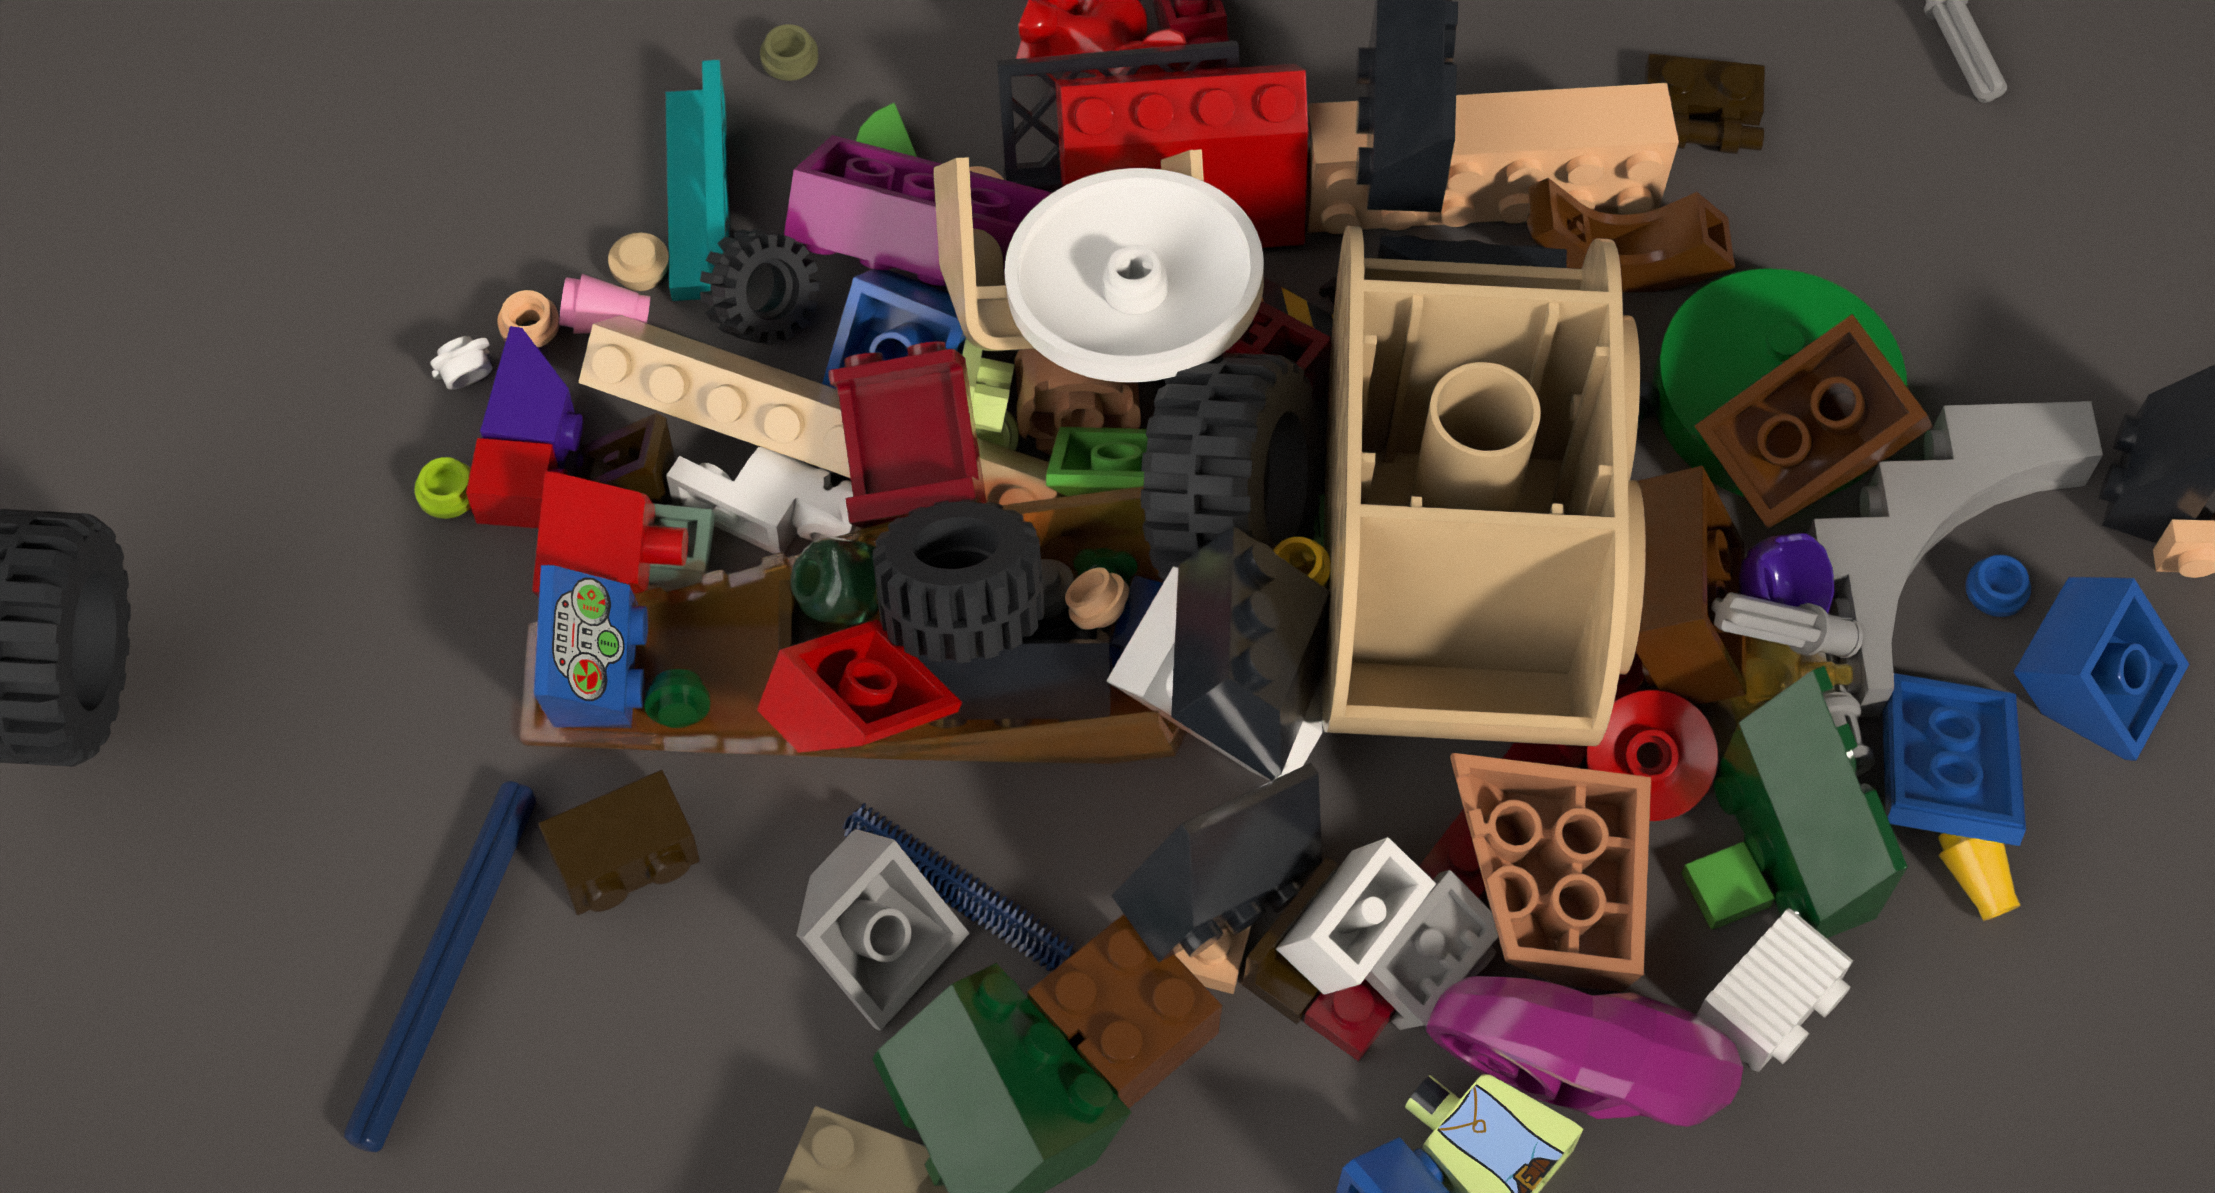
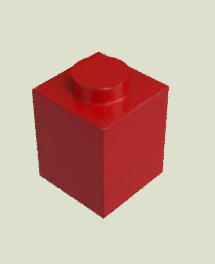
(508, 481)

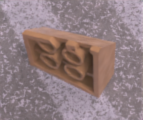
(1562, 866)

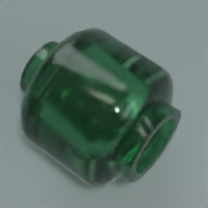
(836, 581)

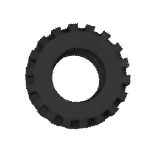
(959, 580)

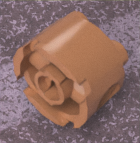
(1060, 398)

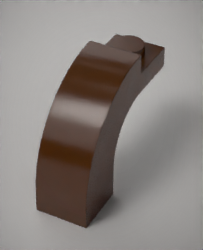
(1655, 248)

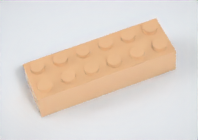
(1594, 142)

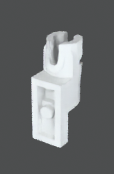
(767, 500)

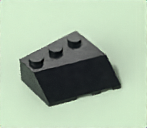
(1407, 104)
(1247, 649)

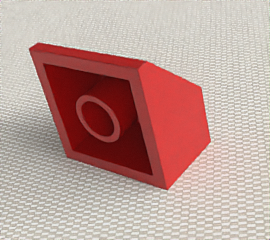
(851, 691)

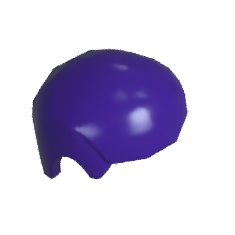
(1788, 571)

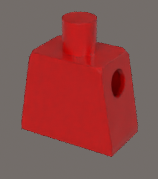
(603, 532)

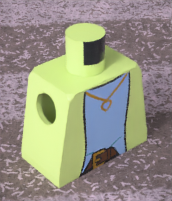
(1492, 1136)

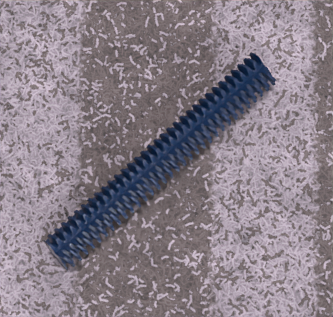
(969, 896)

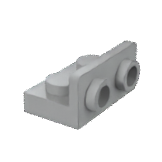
(1435, 949)

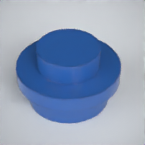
(1998, 585)

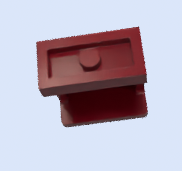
(908, 432)

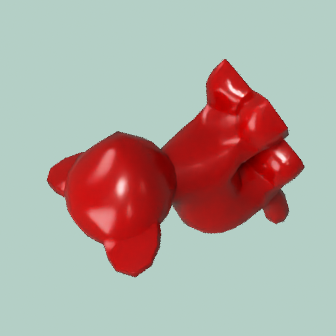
(1090, 27)

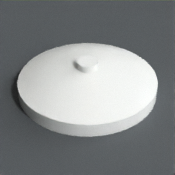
(1134, 274)

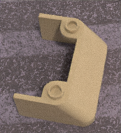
(974, 261)

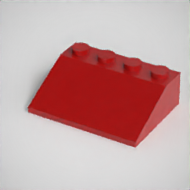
(1241, 119)

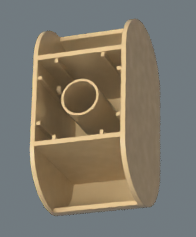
(1481, 499)

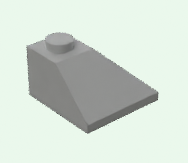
(876, 924)

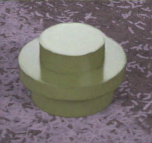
(788, 53)

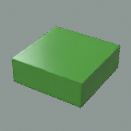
(1727, 885)

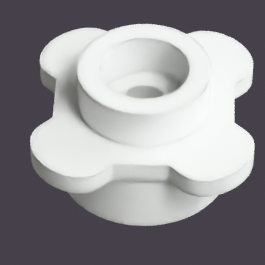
(462, 362)

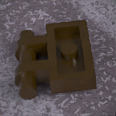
(1712, 92)

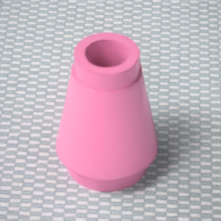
(594, 300)

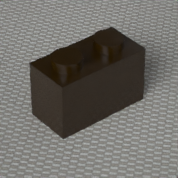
(620, 843)

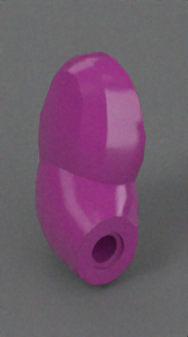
(1588, 1051)

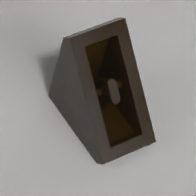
(631, 458)

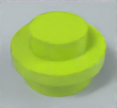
(443, 488)

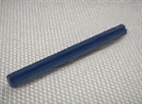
(440, 968)

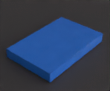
(1953, 760)

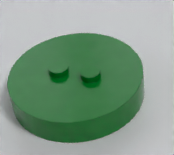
(1738, 334)

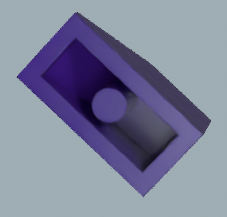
(531, 400)

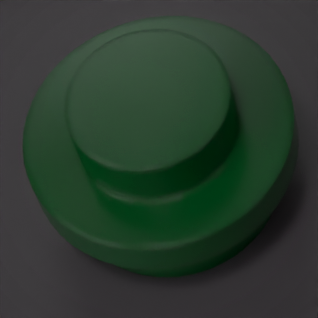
(677, 698)

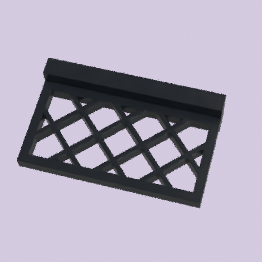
(1047, 173)

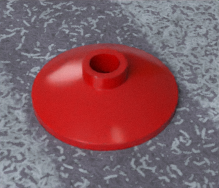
(1684, 745)

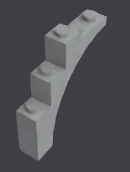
(1970, 464)

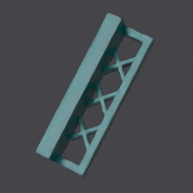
(696, 181)

